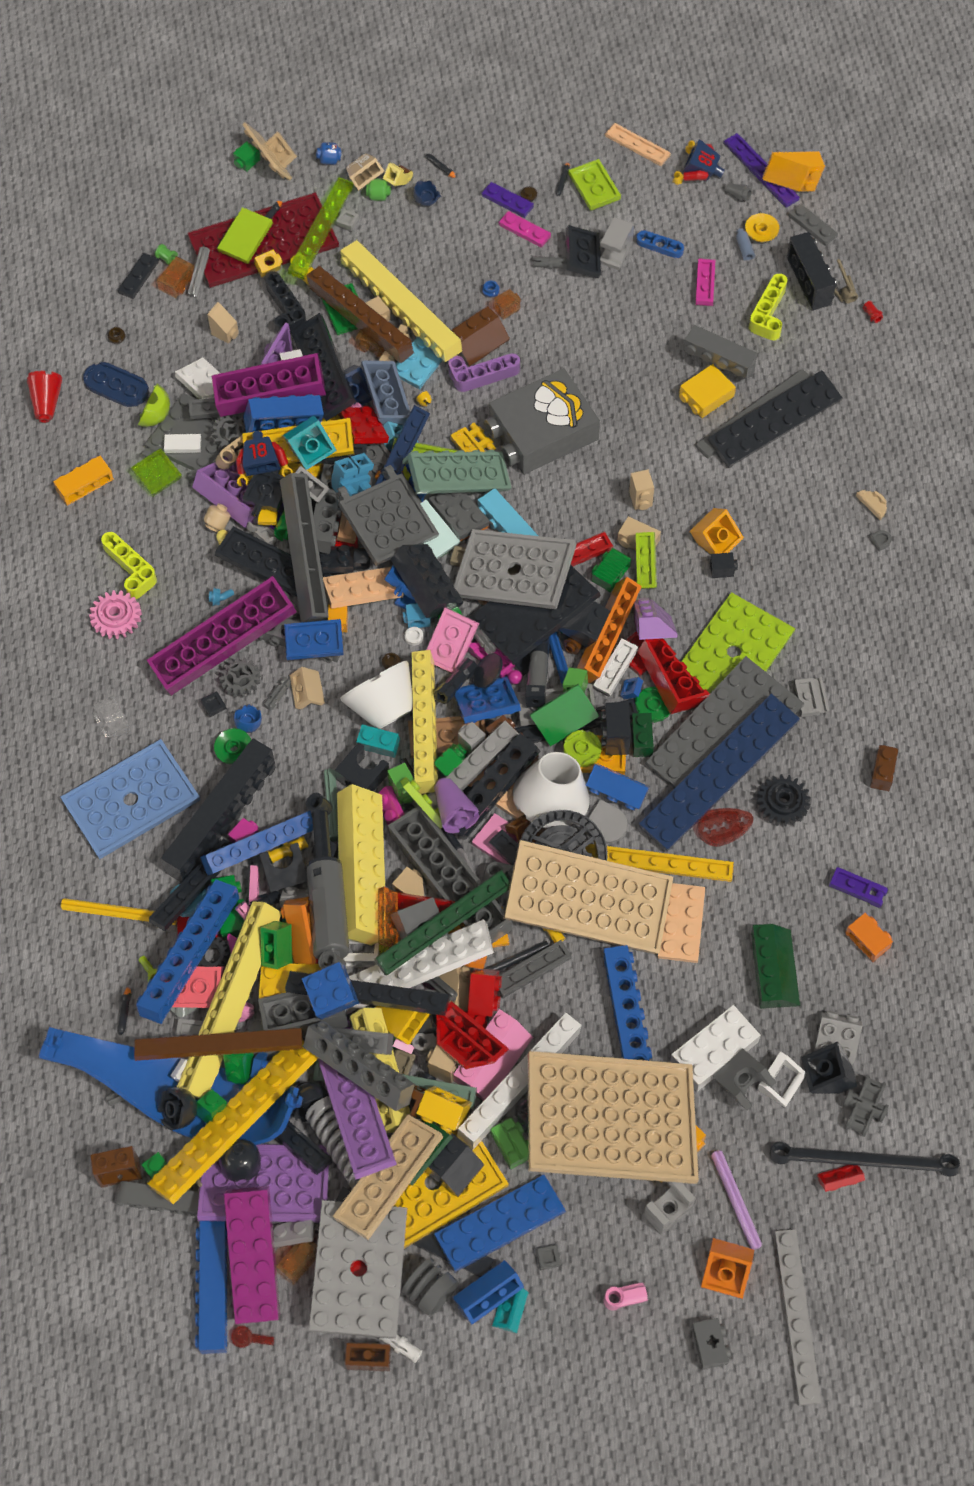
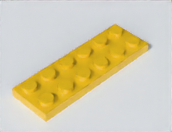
(338, 431)

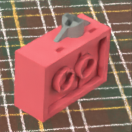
(198, 990)

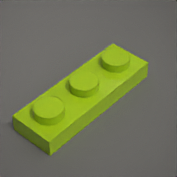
(646, 559)
(422, 800)

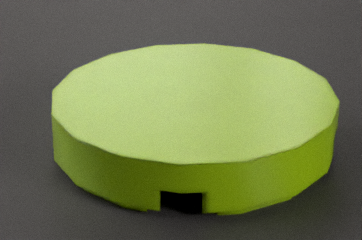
(583, 747)

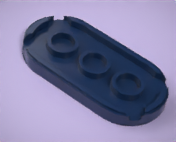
(116, 384)

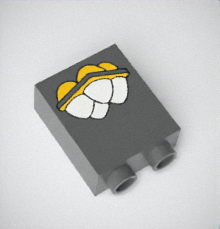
(542, 422)

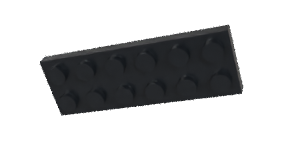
(258, 558)

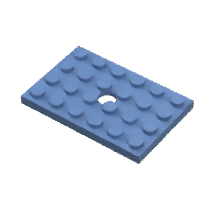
(150, 775)

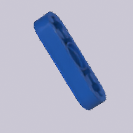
(658, 238)

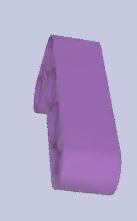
(482, 374)

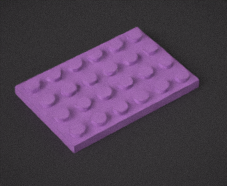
(293, 1187)

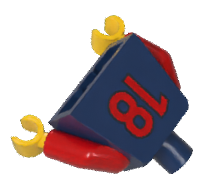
(700, 163)
(260, 457)

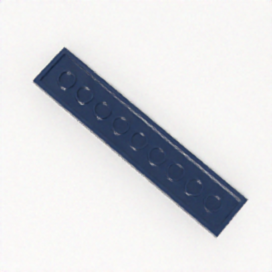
(719, 772)

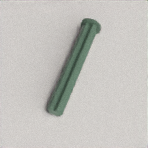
(331, 796)

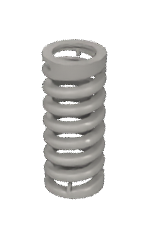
(326, 1132)

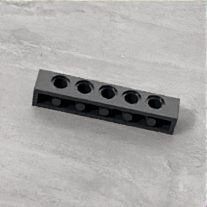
(503, 782)

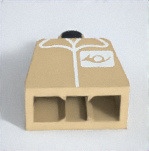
(364, 170)

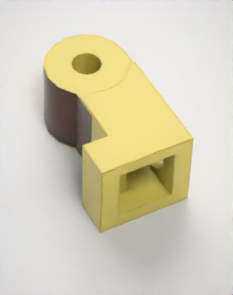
(397, 174)

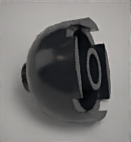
(311, 1094)
(177, 1108)
(241, 1161)

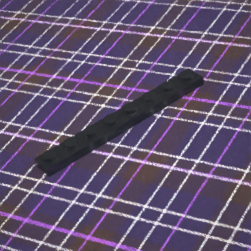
(384, 995)

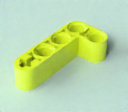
(761, 319)
(127, 561)

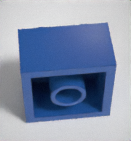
(330, 990)

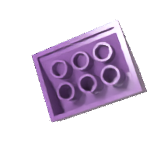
(221, 487)

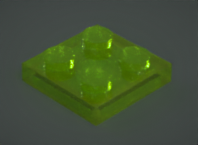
(156, 472)

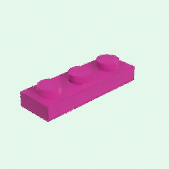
(524, 229)
(705, 282)

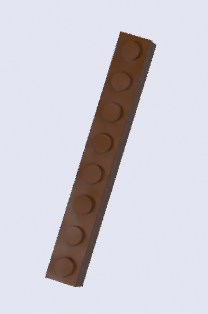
(360, 314)

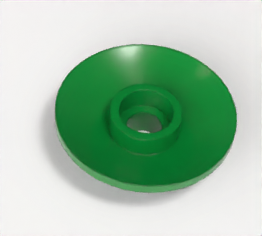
(227, 740)

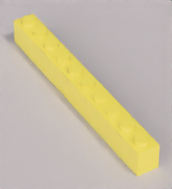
(401, 301)
(230, 997)

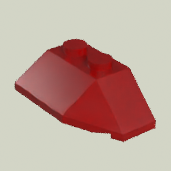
(466, 1039)

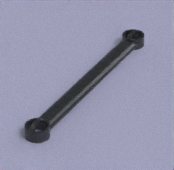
(865, 1159)

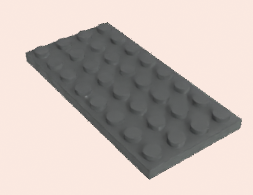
(716, 719)

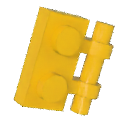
(466, 440)

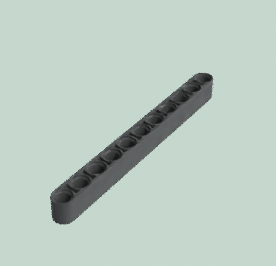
(141, 1196)

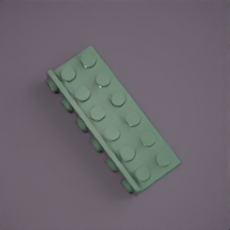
(458, 471)

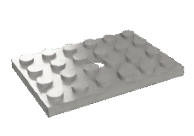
(491, 554)
(353, 1303)

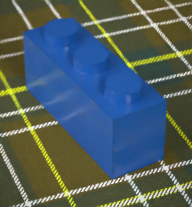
(617, 787)
(488, 1292)

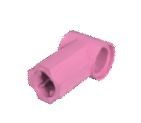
(627, 1296)

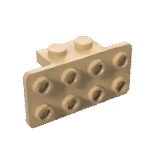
(274, 150)

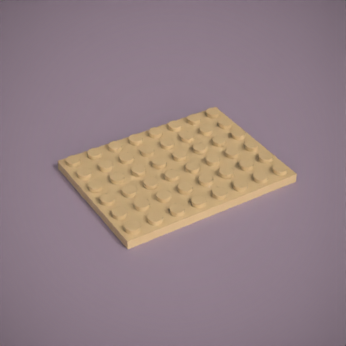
(611, 1117)

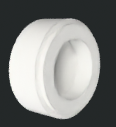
(413, 636)

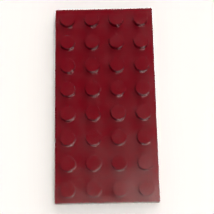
(284, 236)

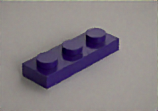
(507, 199)

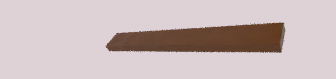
(218, 1044)

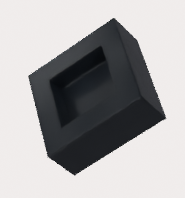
(213, 704)

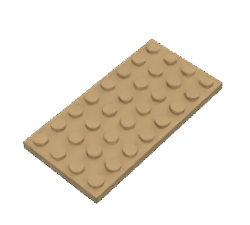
(588, 897)

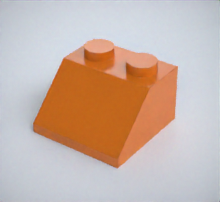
(727, 1268)

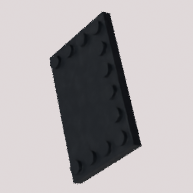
(522, 628)

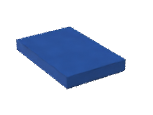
(313, 639)

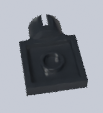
(344, 559)

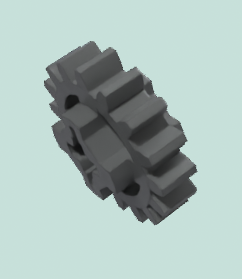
(222, 428)
(242, 679)

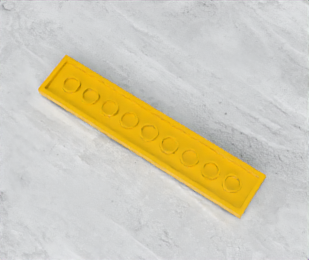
(230, 1123)

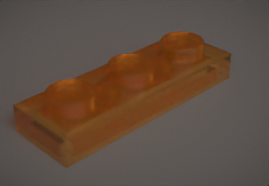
(386, 906)

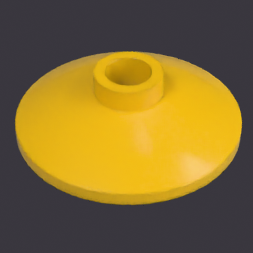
(762, 222)

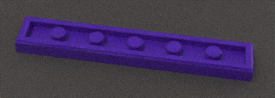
(757, 166)

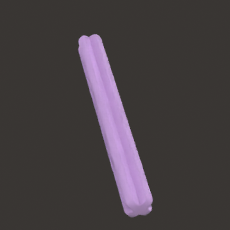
(736, 1200)

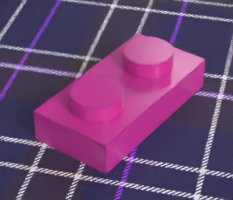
(390, 805)

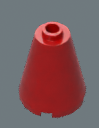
(44, 393)

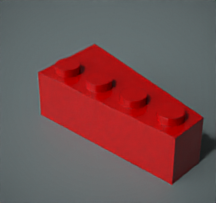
(671, 677)

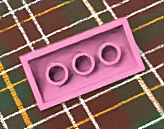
(488, 1077)

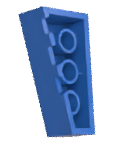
(281, 411)

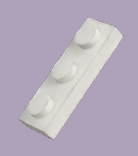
(616, 667)

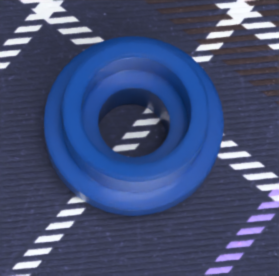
(490, 285)

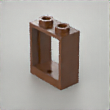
(112, 1163)

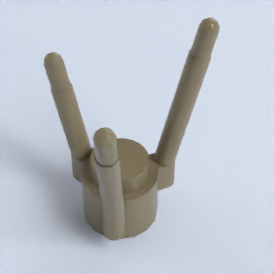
(848, 292)

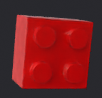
(483, 992)

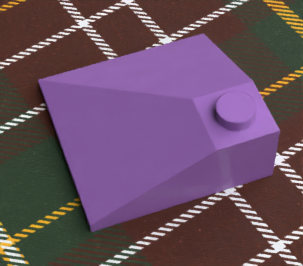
(280, 344)

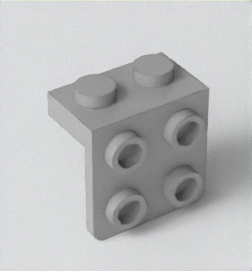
(841, 1029)

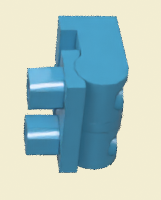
(353, 475)

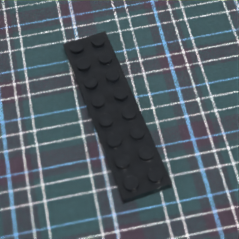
(315, 338)
(774, 418)

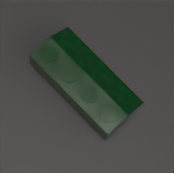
(774, 966)

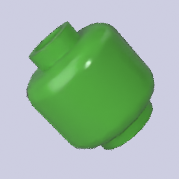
(378, 189)

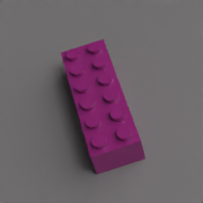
(281, 379)
(252, 1254)

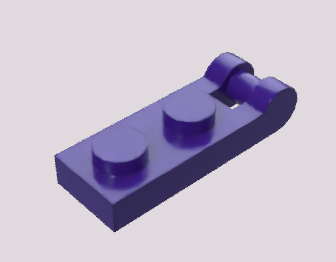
(858, 887)

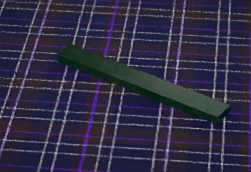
(442, 923)

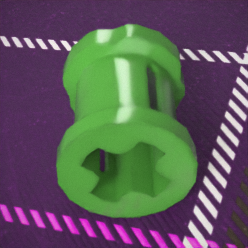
(165, 254)

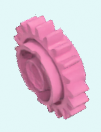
(127, 617)

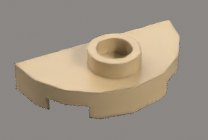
(874, 502)

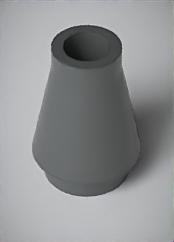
(739, 191)

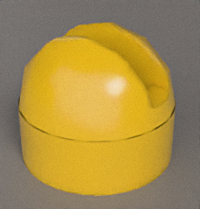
(424, 396)

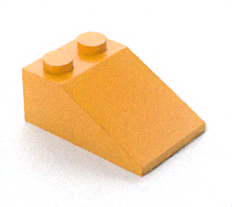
(795, 170)

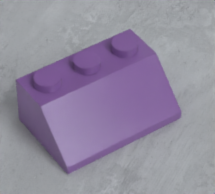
(652, 620)

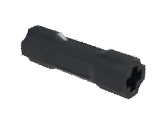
(463, 672)

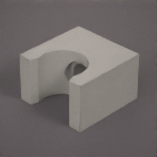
(617, 243)
(677, 1197)

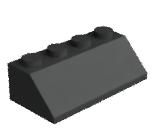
(720, 352)
(293, 1012)

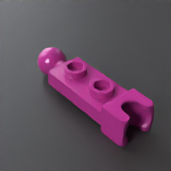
(514, 676)

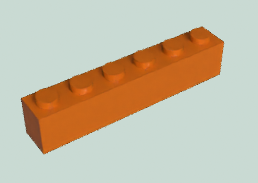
(620, 605)

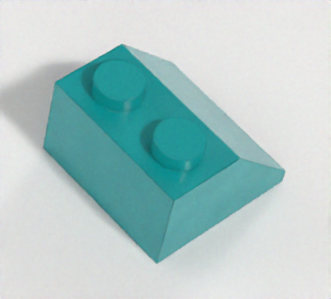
(309, 442)

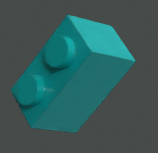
(379, 741)

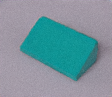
(510, 1312)

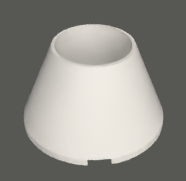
(383, 697)
(551, 785)

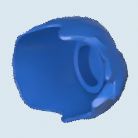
(247, 719)

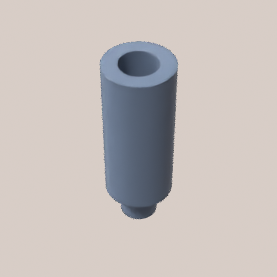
(745, 245)

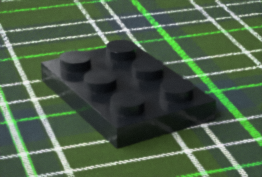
(583, 251)

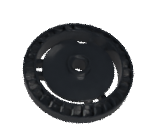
(565, 836)

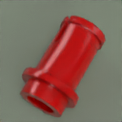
(873, 312)

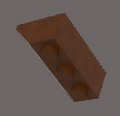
(480, 335)

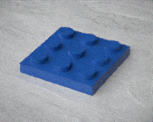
(488, 702)

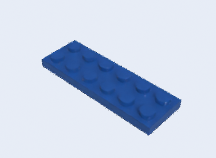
(499, 1223)

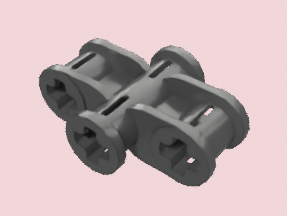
(866, 1105)

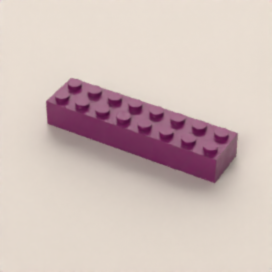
(221, 636)

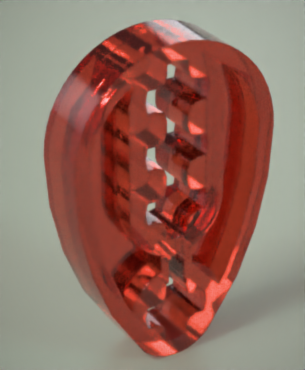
(724, 836)

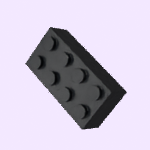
(811, 271)
(426, 579)

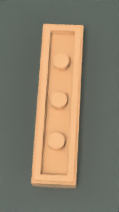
(637, 144)

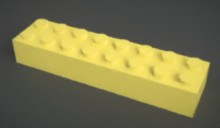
(361, 859)

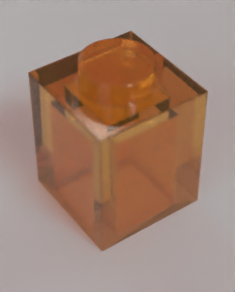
(506, 303)

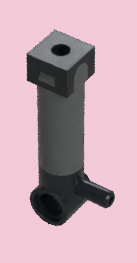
(537, 675)

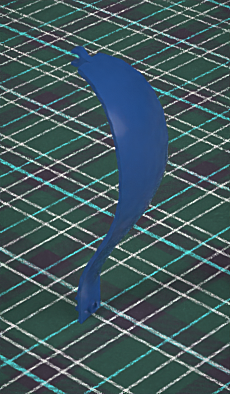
(145, 1080)

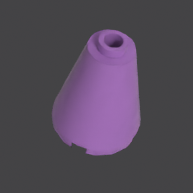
(454, 806)

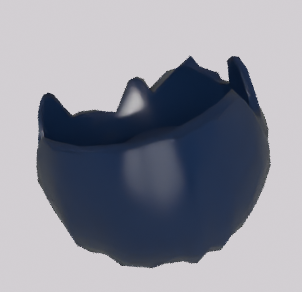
(426, 193)

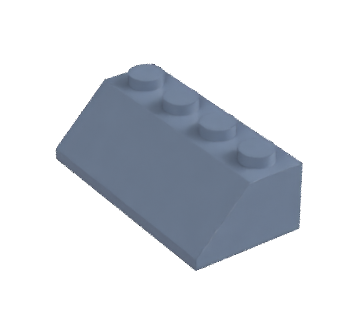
(386, 391)

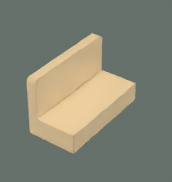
(306, 687)

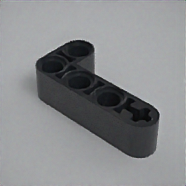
(291, 309)

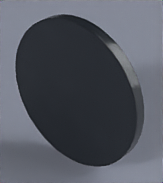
(487, 670)

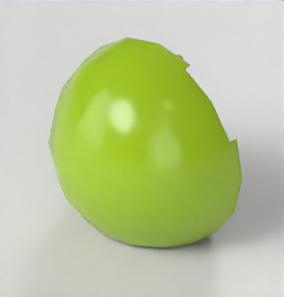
(155, 408)

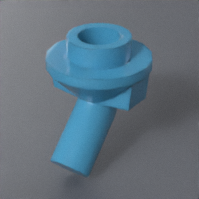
(216, 596)

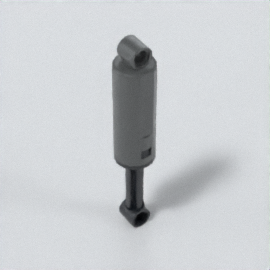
(326, 891)

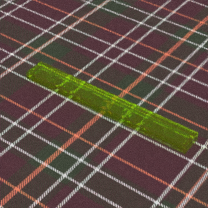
(320, 228)

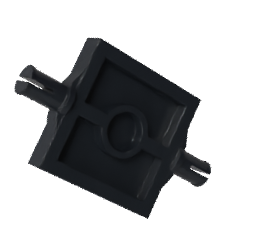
(264, 492)

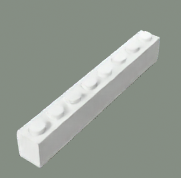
(515, 1084)

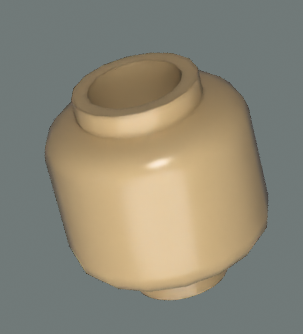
(217, 517)

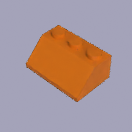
(298, 914)

